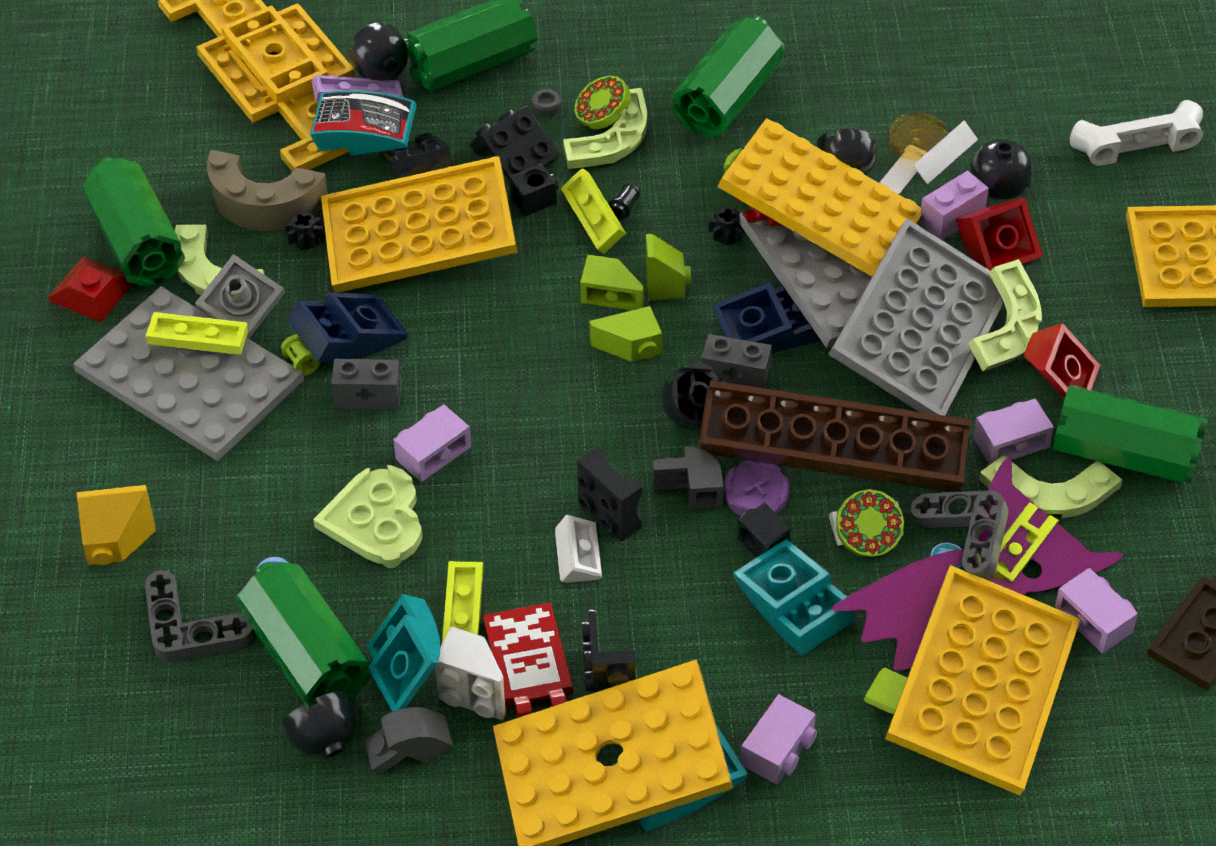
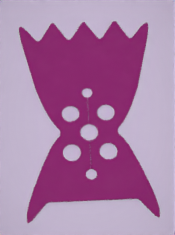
(905, 599)

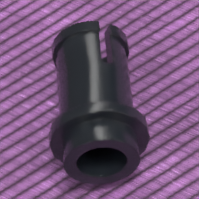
(624, 201)

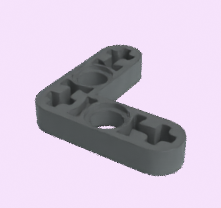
(975, 517)
(184, 633)

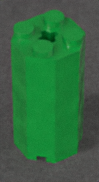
(469, 42)
(727, 77)
(133, 221)
(1129, 434)
(302, 633)

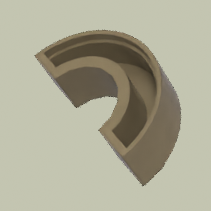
(262, 204)

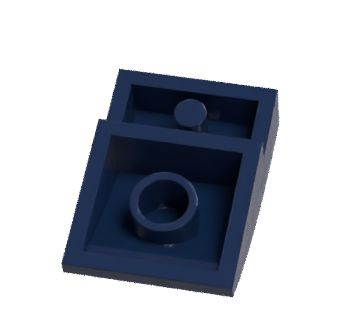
(766, 318)
(346, 326)

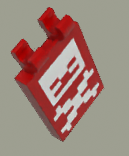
(529, 656)

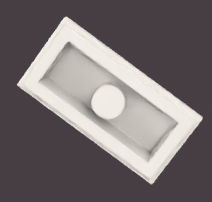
(577, 550)

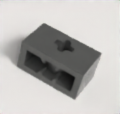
(738, 360)
(366, 384)

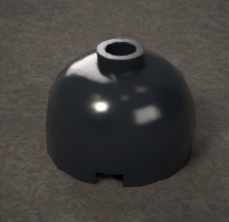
(378, 52)
(851, 148)
(1002, 168)
(686, 394)
(322, 726)

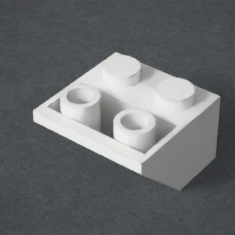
(470, 675)

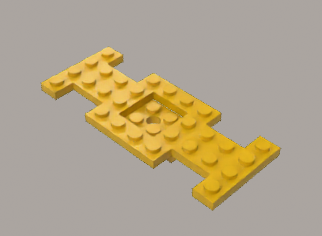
(250, 33)

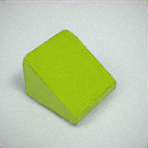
(886, 690)

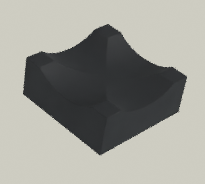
(608, 494)

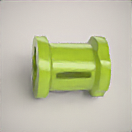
(299, 355)

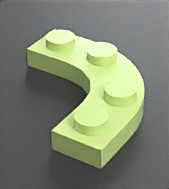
(613, 144)
(196, 268)
(1022, 318)
(1063, 498)

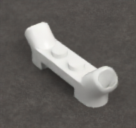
(1104, 143)

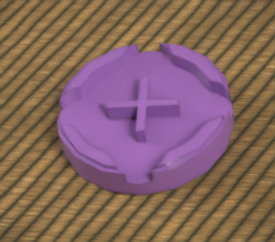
(755, 484)

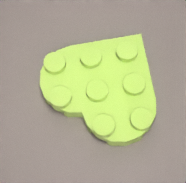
(375, 516)

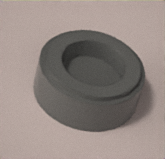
(546, 103)

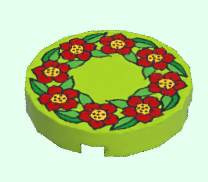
(602, 102)
(869, 523)

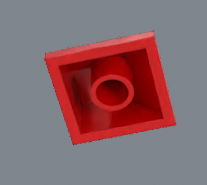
(1000, 234)
(91, 289)
(1061, 359)

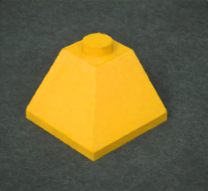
(114, 522)

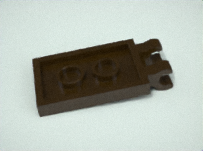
(1189, 637)

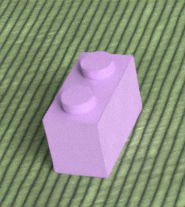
(951, 201)
(1013, 431)
(432, 442)
(1102, 612)
(778, 739)

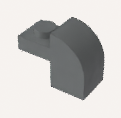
(696, 472)
(409, 733)

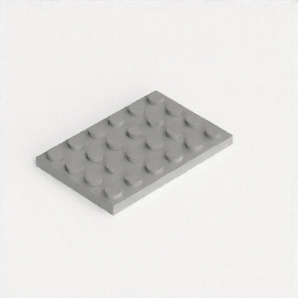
(813, 277)
(918, 320)
(190, 392)

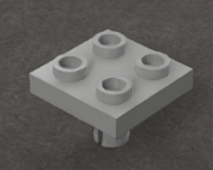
(240, 295)

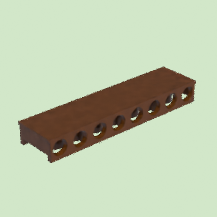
(835, 436)

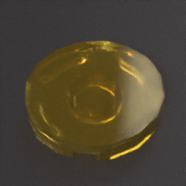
(916, 135)

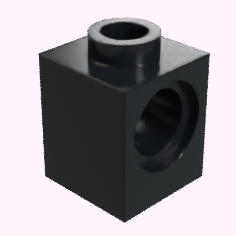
(533, 189)
(761, 529)

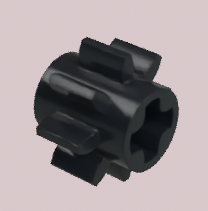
(726, 226)
(304, 230)

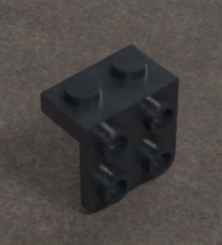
(516, 141)
(420, 156)
(604, 668)

